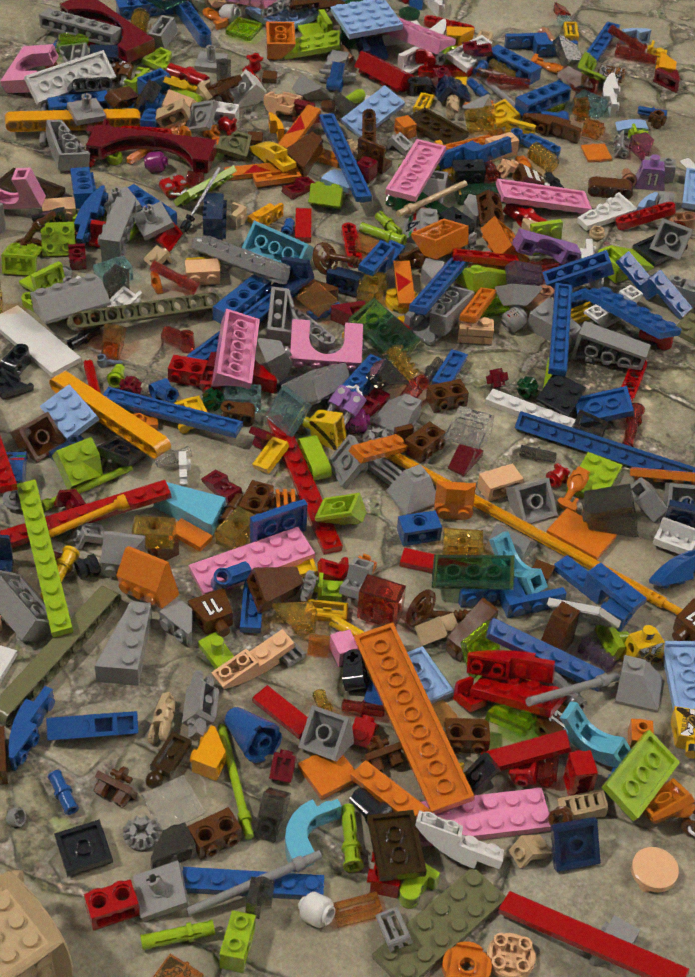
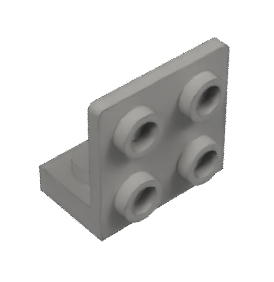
(420, 326)

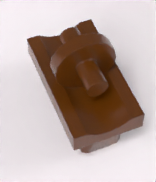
(414, 256)
(391, 752)
(123, 791)

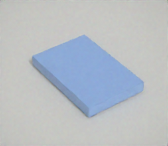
(430, 676)

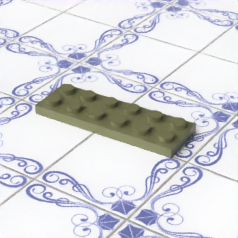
(441, 926)

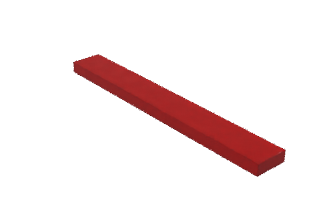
(589, 938)

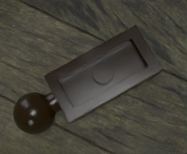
(167, 759)

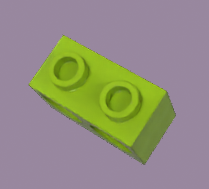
(237, 941)

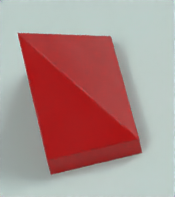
(169, 238)

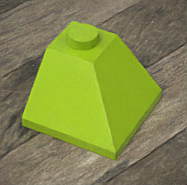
(342, 510)

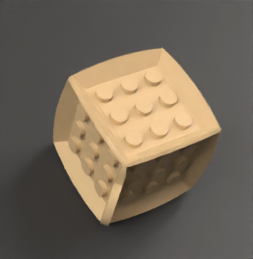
(28, 935)

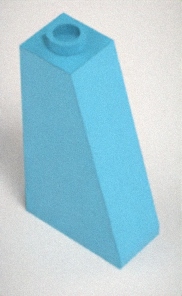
(193, 506)

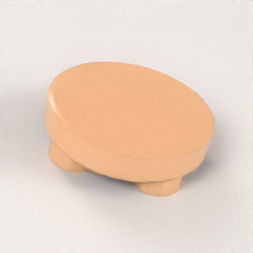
(654, 869)
(511, 955)

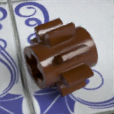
(657, 119)

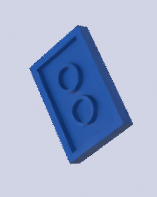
(607, 404)
(279, 520)

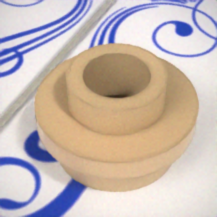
(597, 232)

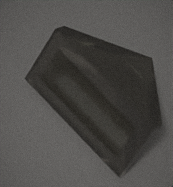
(590, 423)

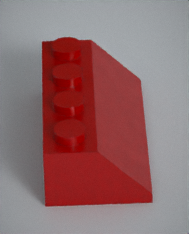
(383, 71)

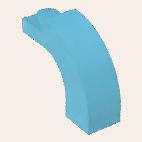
(530, 578)
(585, 736)
(303, 822)

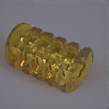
(140, 19)
(542, 157)
(401, 362)

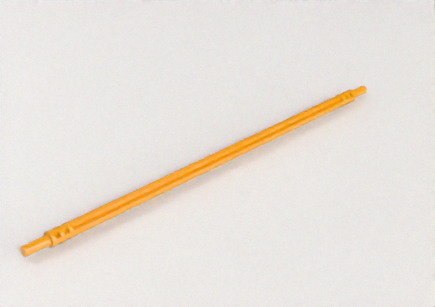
(543, 537)

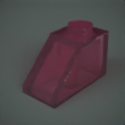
(641, 145)

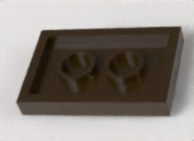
(396, 845)

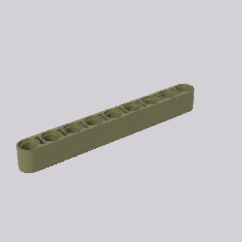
(136, 313)
(57, 653)

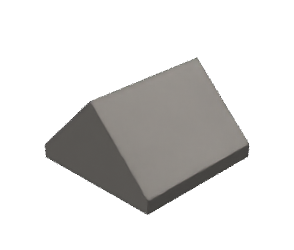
(522, 543)
(327, 733)

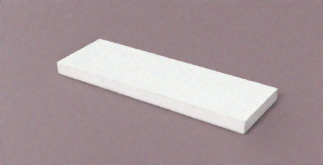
(55, 80)
(43, 346)

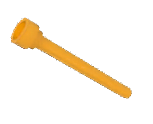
(119, 503)

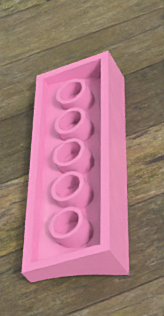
(422, 37)
(236, 350)

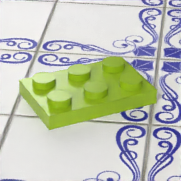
(602, 472)

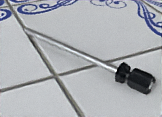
(186, 224)

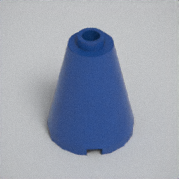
(253, 734)

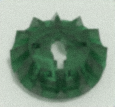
(409, 13)

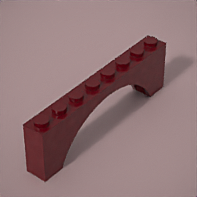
(134, 41)
(194, 150)

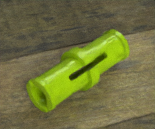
(387, 223)

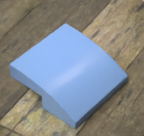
(336, 177)

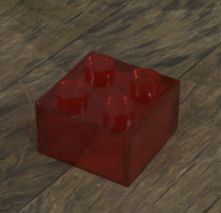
(381, 601)

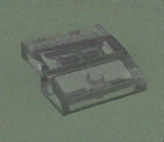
(173, 803)

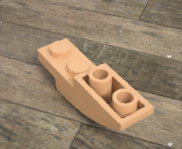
(251, 664)

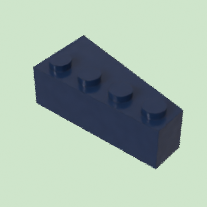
(214, 215)

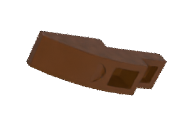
(318, 4)
(553, 125)

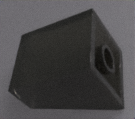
(611, 510)

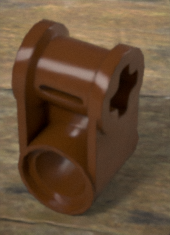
(239, 411)

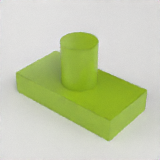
(612, 639)
(215, 650)

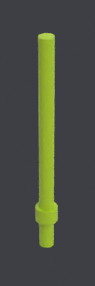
(49, 503)
(243, 815)

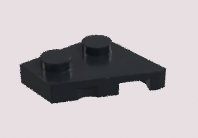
(11, 385)

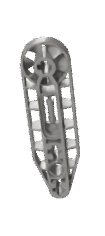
(242, 258)

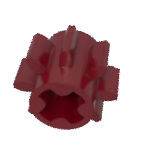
(497, 378)
(131, 384)

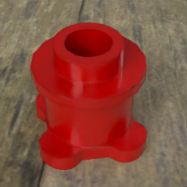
(254, 62)
(227, 124)
(558, 475)

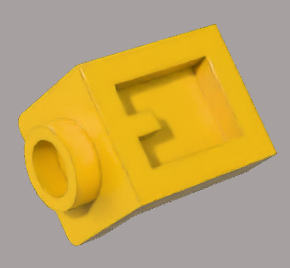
(655, 51)

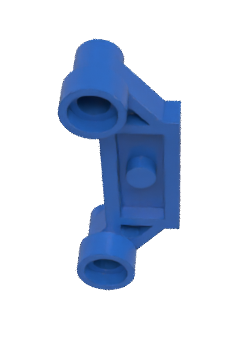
(529, 139)

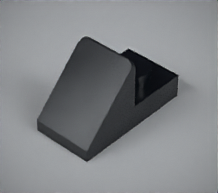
(481, 773)

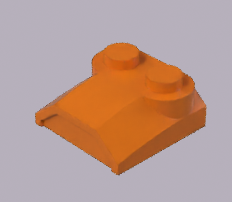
(454, 500)
(670, 802)

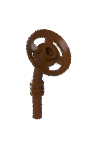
(35, 227)
(329, 256)
(425, 609)

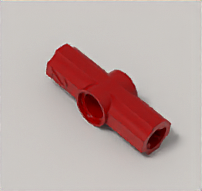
(188, 74)
(518, 213)

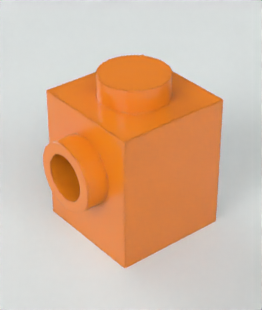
(405, 126)
(636, 730)

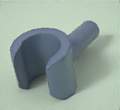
(104, 362)

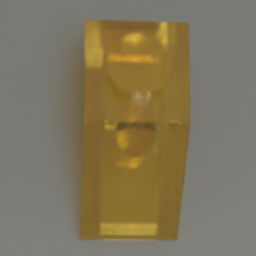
(298, 616)

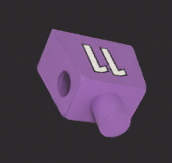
(651, 174)

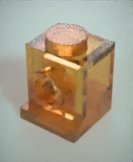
(580, 108)
(593, 128)

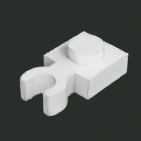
(184, 465)

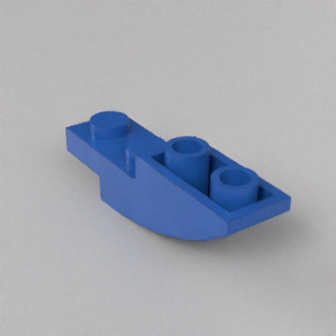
(149, 116)
(91, 210)
(675, 571)
(92, 725)
(25, 726)

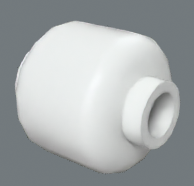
(229, 11)
(316, 909)

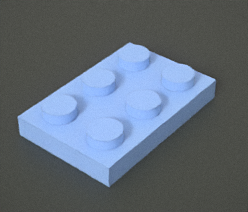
(69, 412)

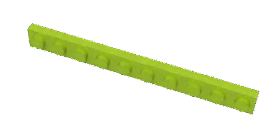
(44, 559)

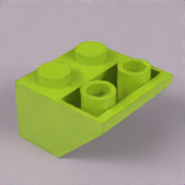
(326, 195)

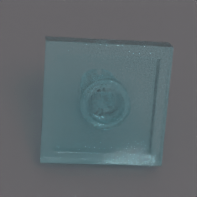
(288, 410)

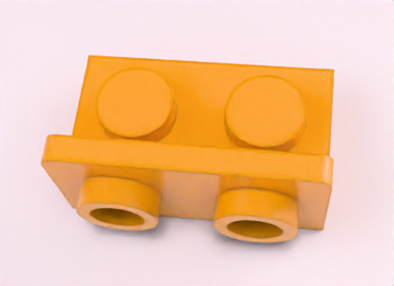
(267, 214)

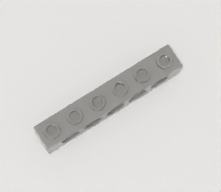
(68, 23)

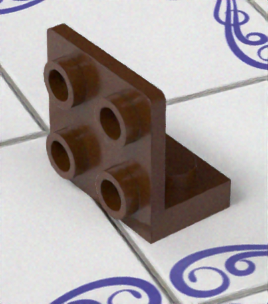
(376, 152)

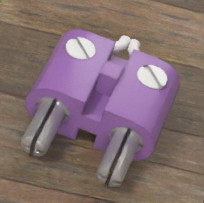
(347, 401)

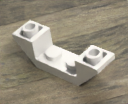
(606, 318)

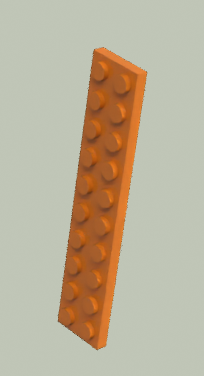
(413, 719)

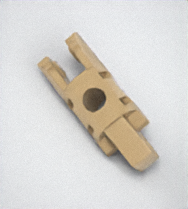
(452, 105)
(162, 718)

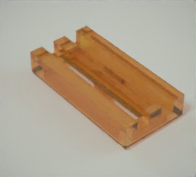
(357, 913)

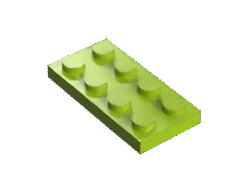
(315, 44)
(196, 191)
(640, 775)

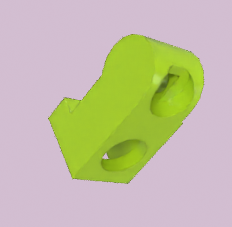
(414, 887)

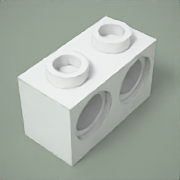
(226, 109)

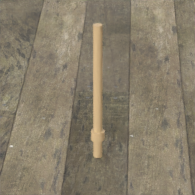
(410, 208)

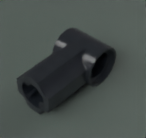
(367, 804)

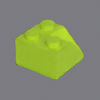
(78, 463)

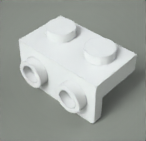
(406, 60)
(123, 297)
(674, 536)

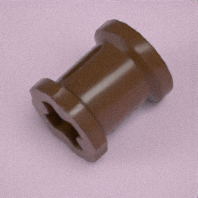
(554, 814)

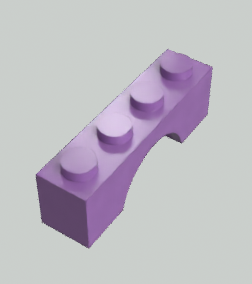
(530, 242)

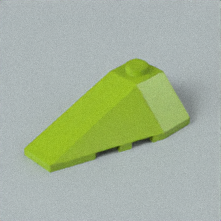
(479, 276)

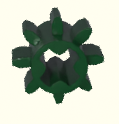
(527, 387)
(212, 399)

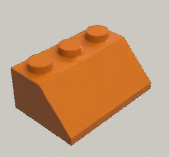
(279, 39)
(440, 238)
(501, 239)
(146, 578)

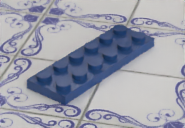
(632, 313)

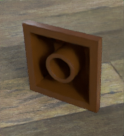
(38, 436)

